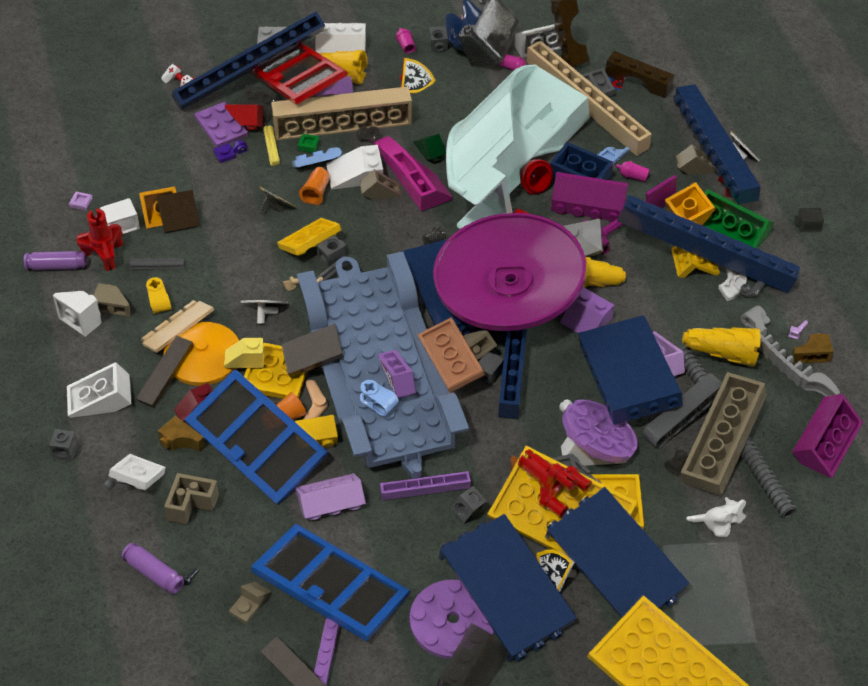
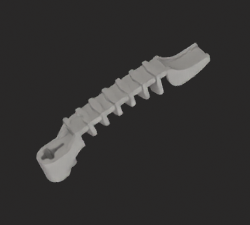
(816, 382)

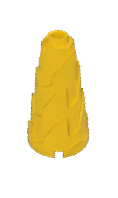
(351, 61)
(602, 274)
(734, 344)

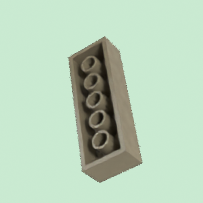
(724, 434)

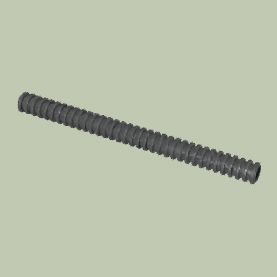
(750, 452)

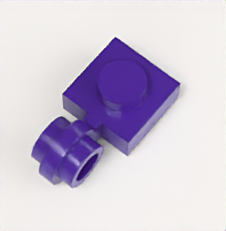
(226, 153)

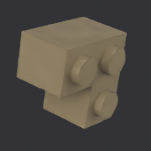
(188, 493)

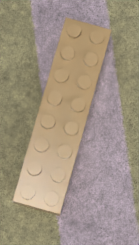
(342, 113)

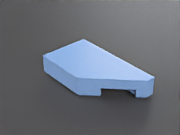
(614, 154)

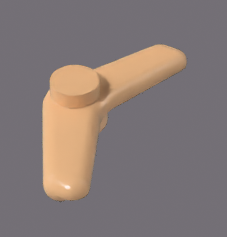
(319, 401)

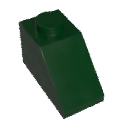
(431, 147)

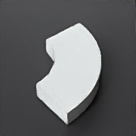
(731, 287)

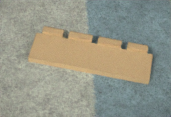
(178, 324)

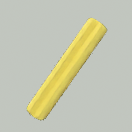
(271, 145)

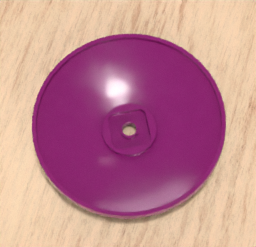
(518, 246)

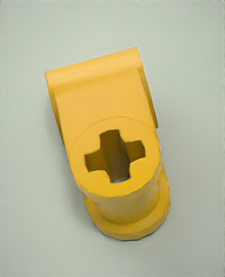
(157, 295)

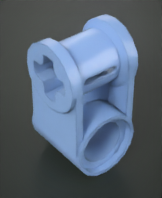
(379, 399)

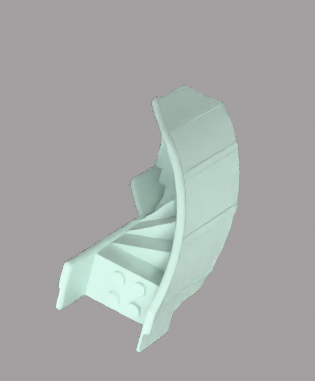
(516, 122)

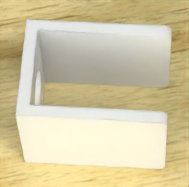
(123, 214)

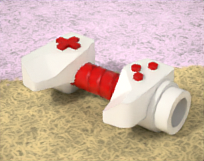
(174, 72)

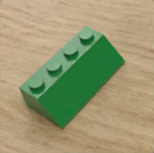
(737, 221)

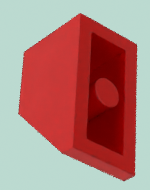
(247, 115)

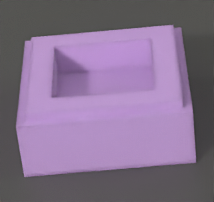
(80, 200)

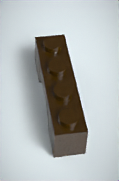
(564, 13)
(657, 80)

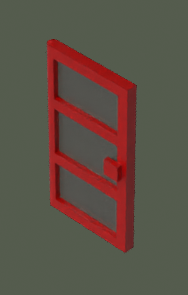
(299, 73)

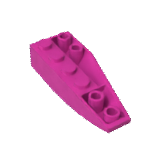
(416, 178)

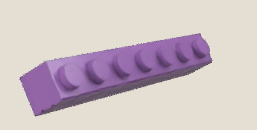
(425, 485)
(326, 650)

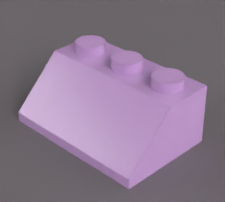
(330, 496)

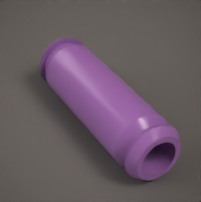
(55, 260)
(153, 568)

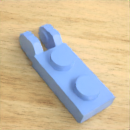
(317, 156)

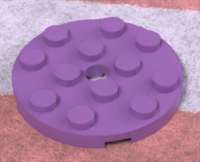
(594, 432)
(431, 612)

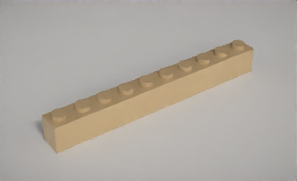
(601, 107)

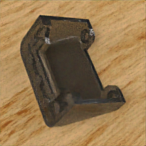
(491, 36)

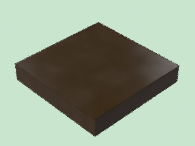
(178, 210)

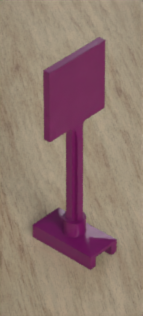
(654, 196)

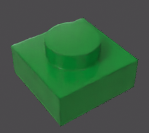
(308, 143)

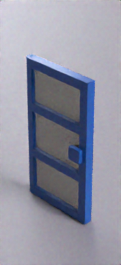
(256, 437)
(330, 581)

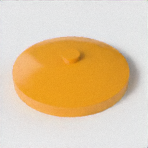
(207, 356)

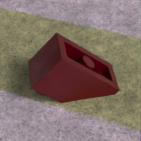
(192, 400)

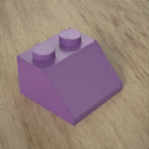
(587, 312)

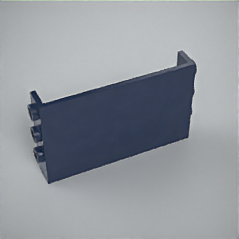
(421, 264)
(630, 369)
(616, 554)
(508, 587)

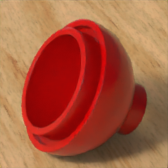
(536, 176)

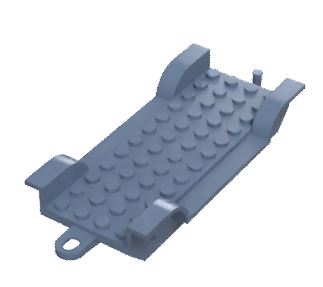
(373, 316)

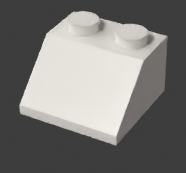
(78, 310)

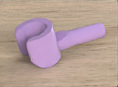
(797, 331)

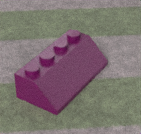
(588, 196)
(828, 435)

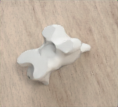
(719, 518)

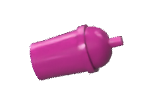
(405, 39)
(512, 62)
(633, 171)

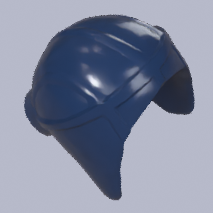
(455, 24)

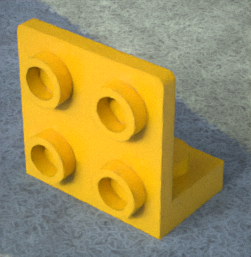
(686, 262)

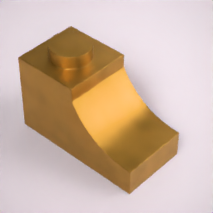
(816, 350)
(177, 435)

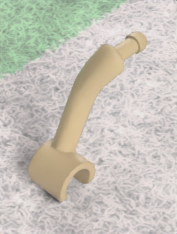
(291, 283)

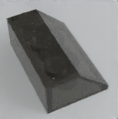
(473, 660)

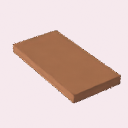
(450, 354)

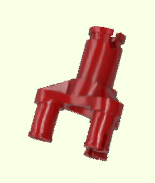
(101, 238)
(552, 480)

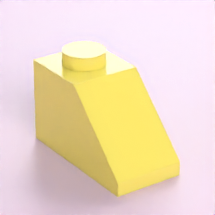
(245, 354)

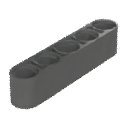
(674, 420)

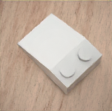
(354, 166)
(99, 392)

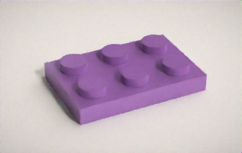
(220, 125)

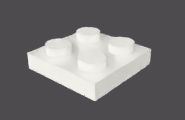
(137, 472)

